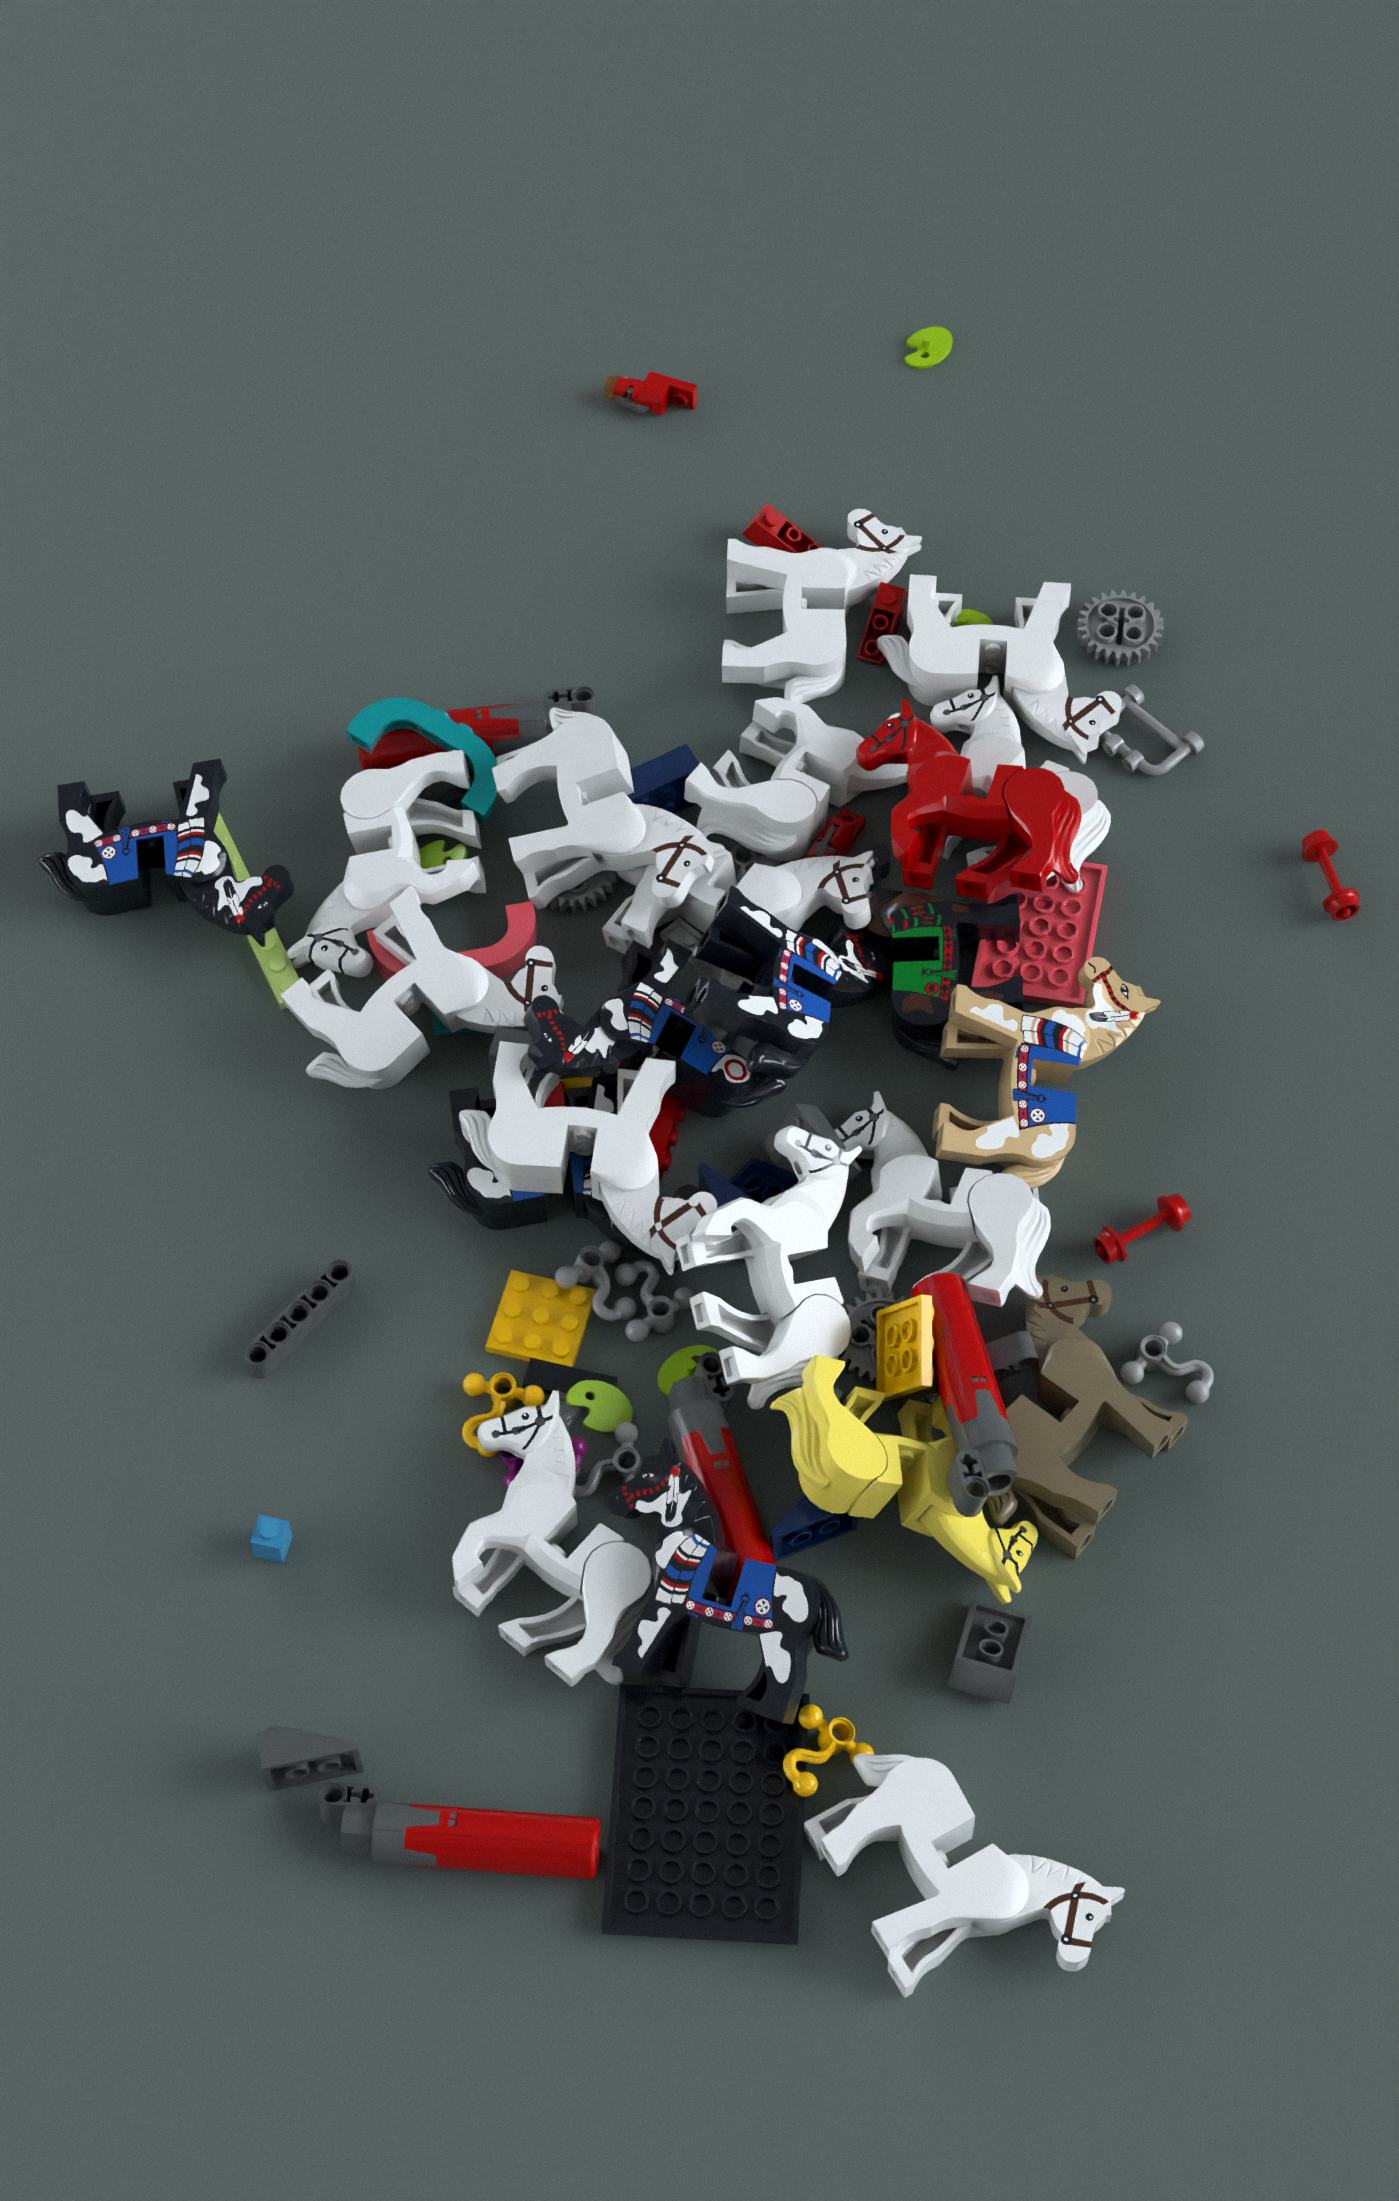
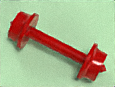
(1342, 902)
(1173, 1212)

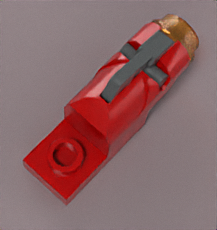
(652, 394)
(837, 835)

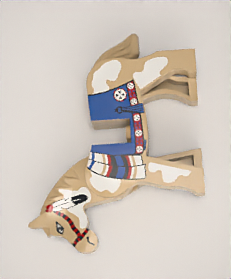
(1048, 1045)

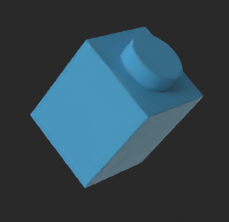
(271, 1539)

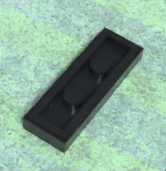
(560, 1377)

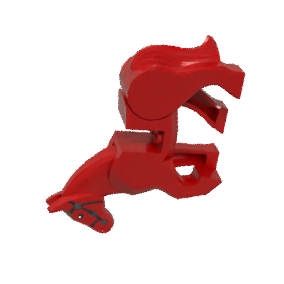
(1022, 812)

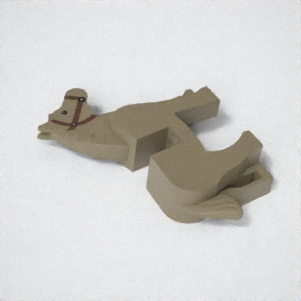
(1085, 1394)

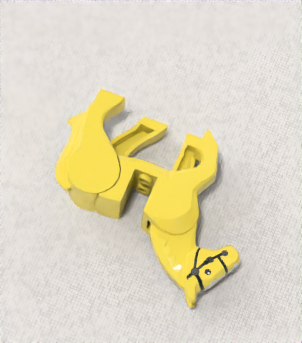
(859, 1471)

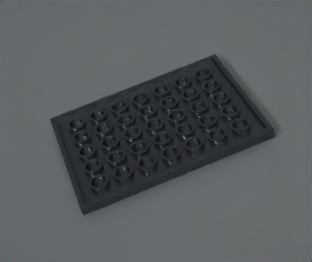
(703, 1819)

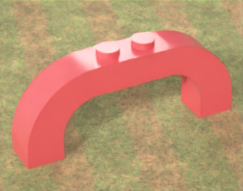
(499, 959)

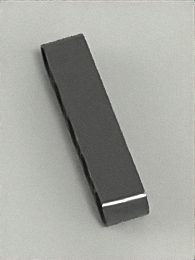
(297, 1331)
(1007, 1356)

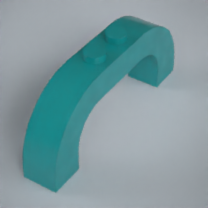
(436, 726)

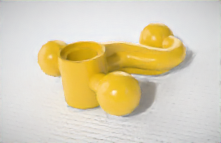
(475, 1385)
(811, 1717)

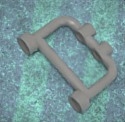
(1133, 759)

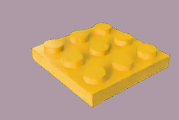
(540, 1320)
(904, 1347)

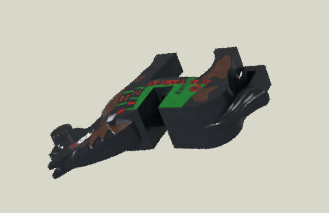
(924, 946)

